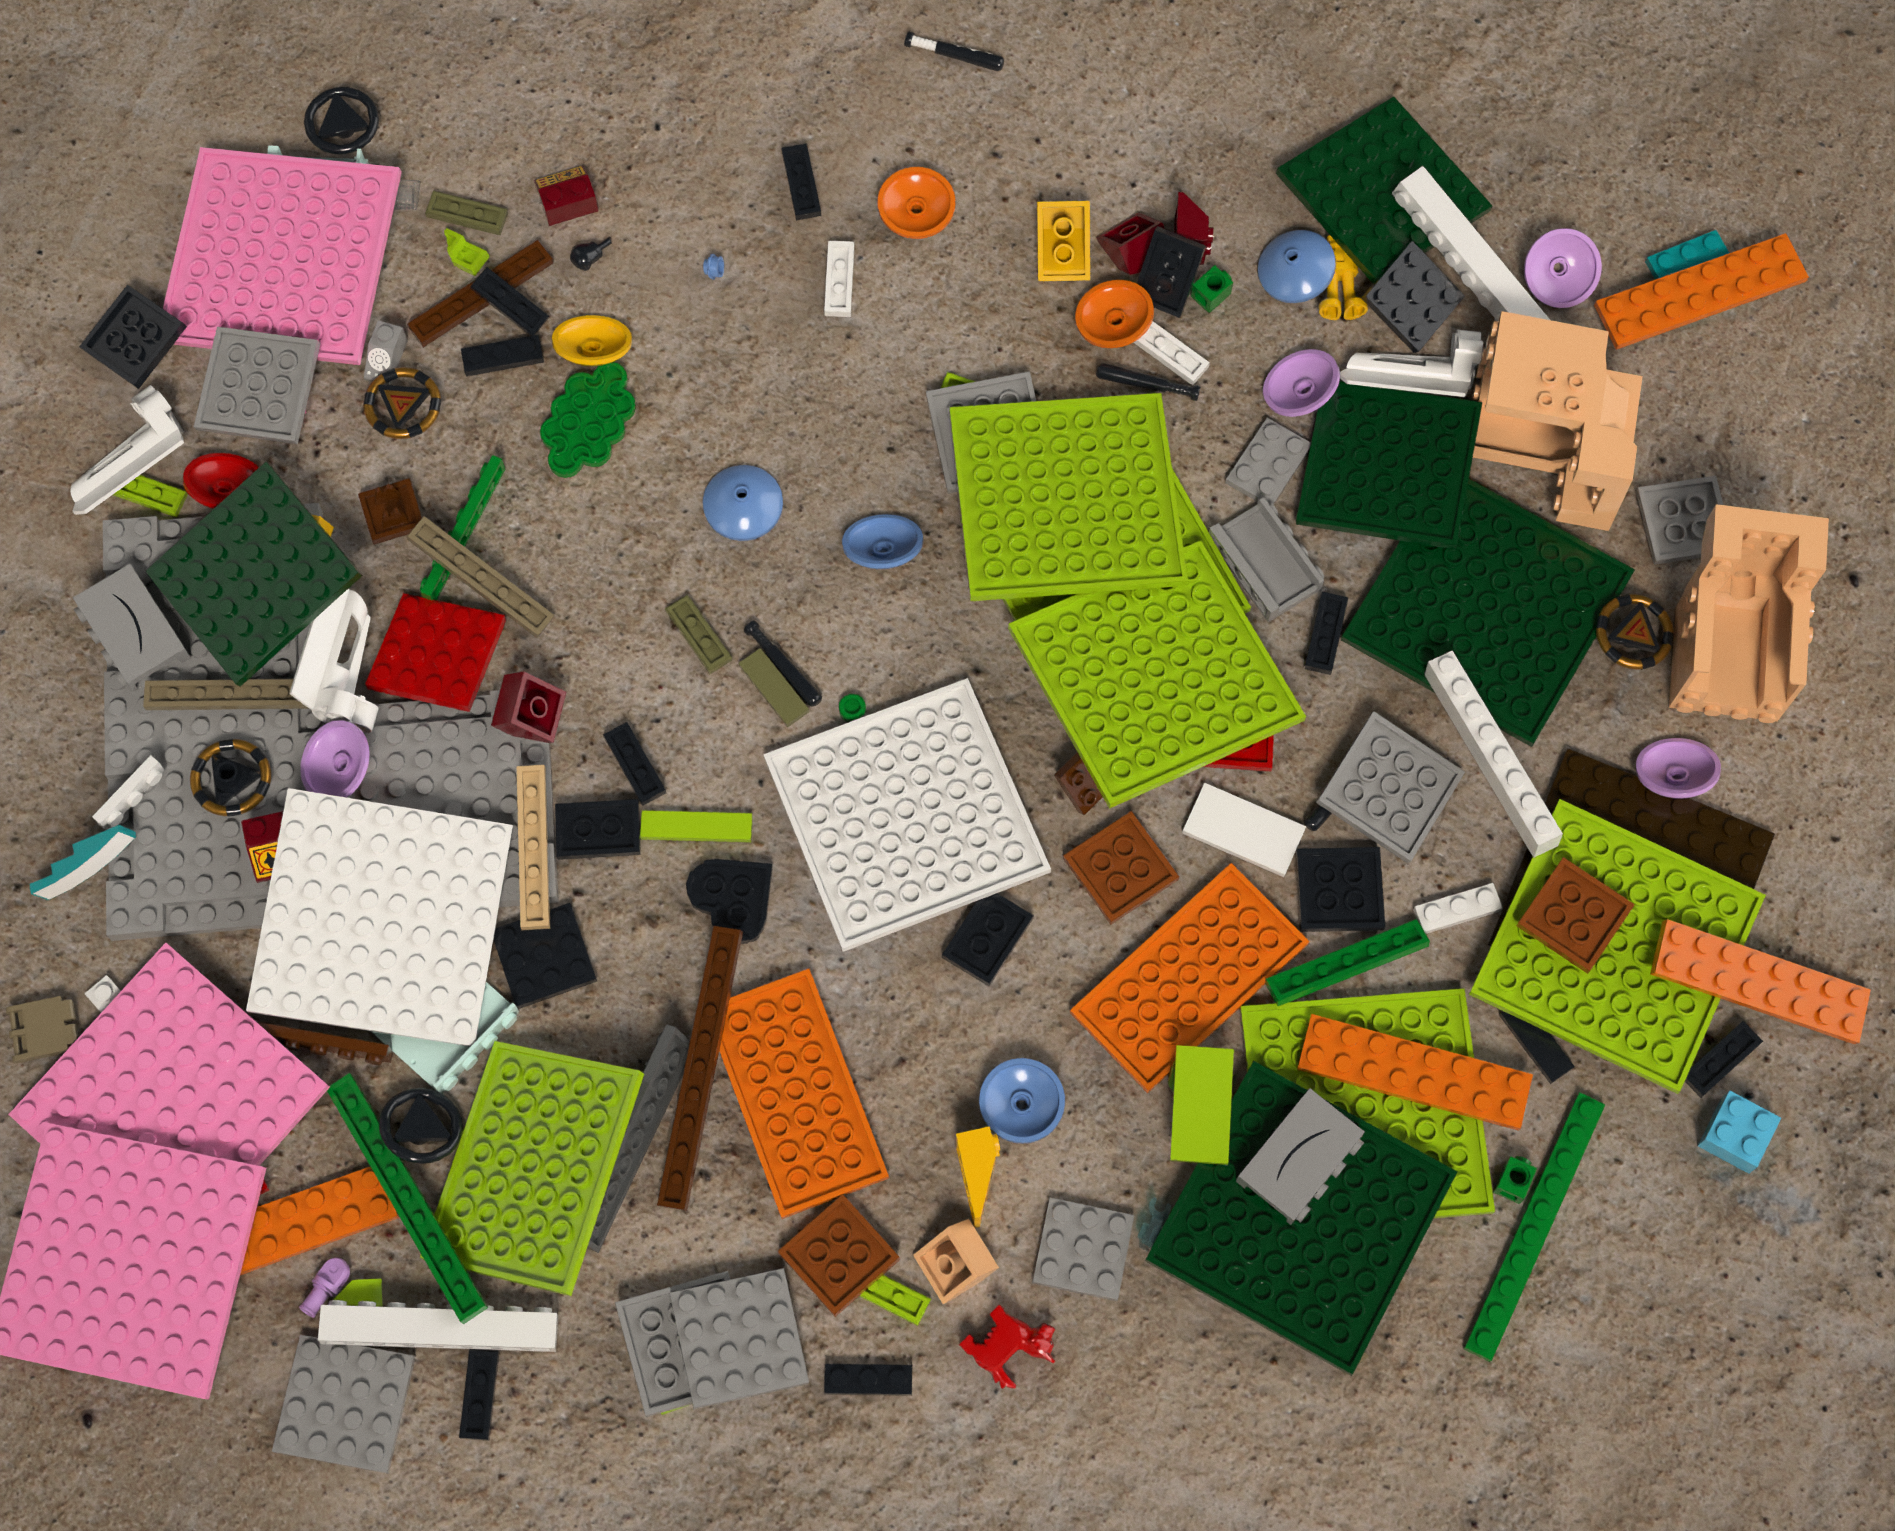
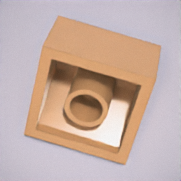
(955, 1260)

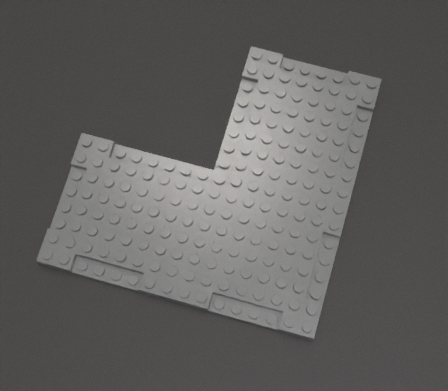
(193, 866)

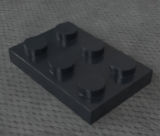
(1170, 270)
(597, 829)
(987, 937)

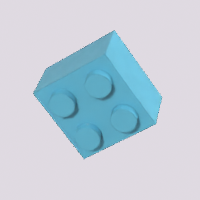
(1739, 1132)

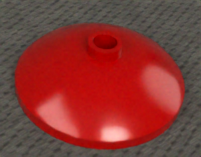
(215, 477)

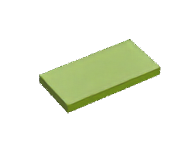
(1201, 1105)

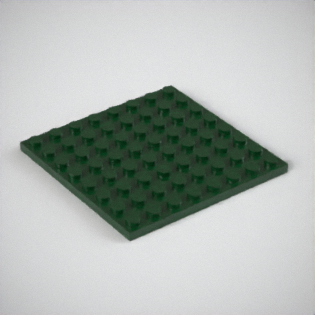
(1508, 602)
(1320, 1277)

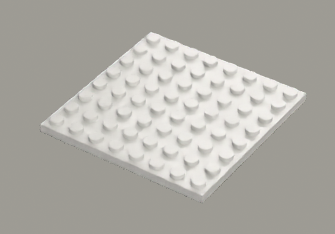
(906, 814)
(380, 918)

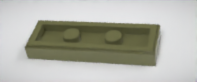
(466, 213)
(698, 634)
(773, 687)

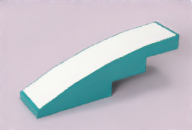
(88, 858)

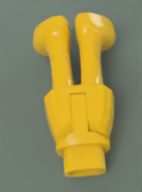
(1345, 271)

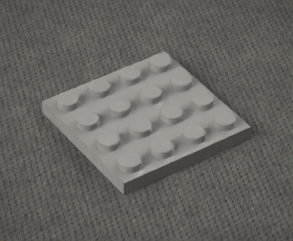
(257, 385)
(998, 390)
(1390, 787)
(738, 1338)
(655, 1346)
(344, 1404)

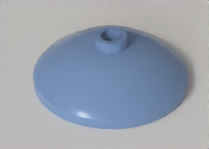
(1303, 277)
(742, 517)
(882, 541)
(1027, 1082)

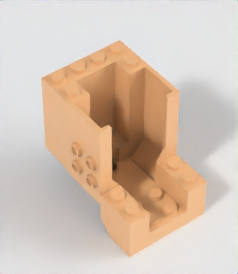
(1559, 413)
(1748, 614)

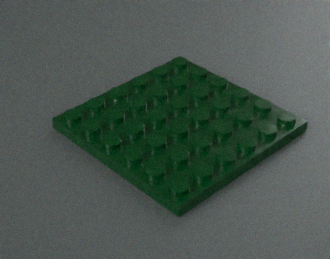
(1351, 182)
(1390, 465)
(253, 574)

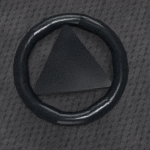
(341, 120)
(421, 1125)

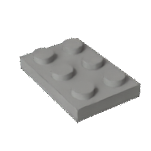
(1268, 462)

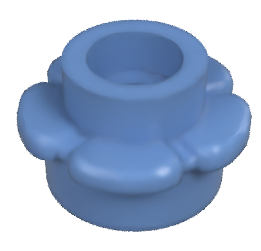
(713, 266)

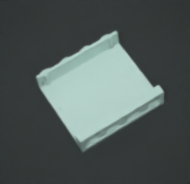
(443, 1062)

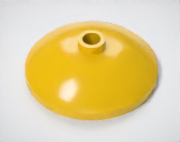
(591, 340)

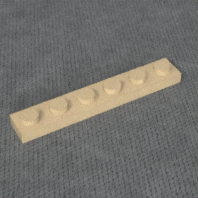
(533, 847)

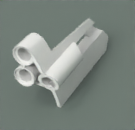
(1420, 373)
(132, 457)
(321, 680)

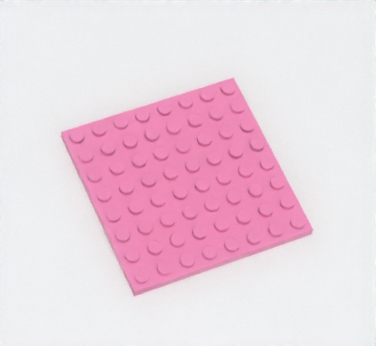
(282, 249)
(176, 1071)
(127, 1260)

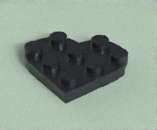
(732, 894)

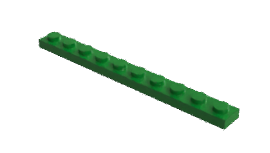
(407, 1200)
(1534, 1227)

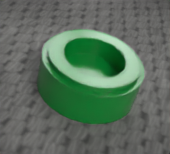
(852, 707)

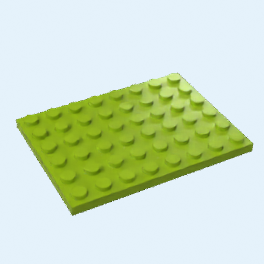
(535, 1164)

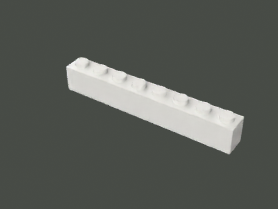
(1463, 247)
(1493, 754)
(437, 1327)

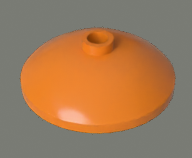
(920, 190)
(1112, 304)

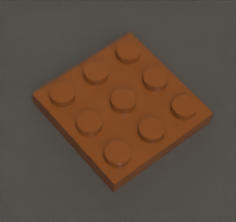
(1121, 867)
(1575, 915)
(838, 1255)

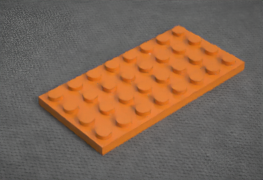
(1189, 976)
(798, 1095)

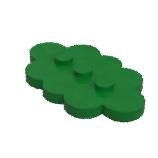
(587, 419)

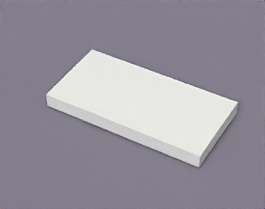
(1244, 829)

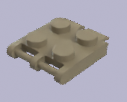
(42, 1028)

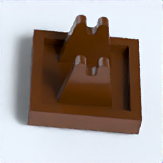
(390, 510)
(1078, 784)

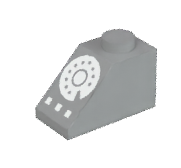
(384, 350)

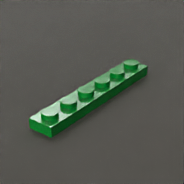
(466, 522)
(1347, 962)

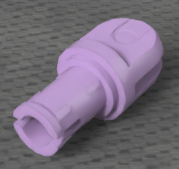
(326, 1284)

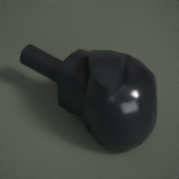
(585, 254)

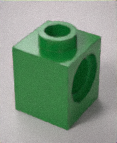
(1209, 298)
(1506, 1187)

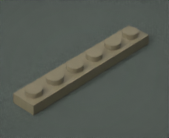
(480, 577)
(219, 695)

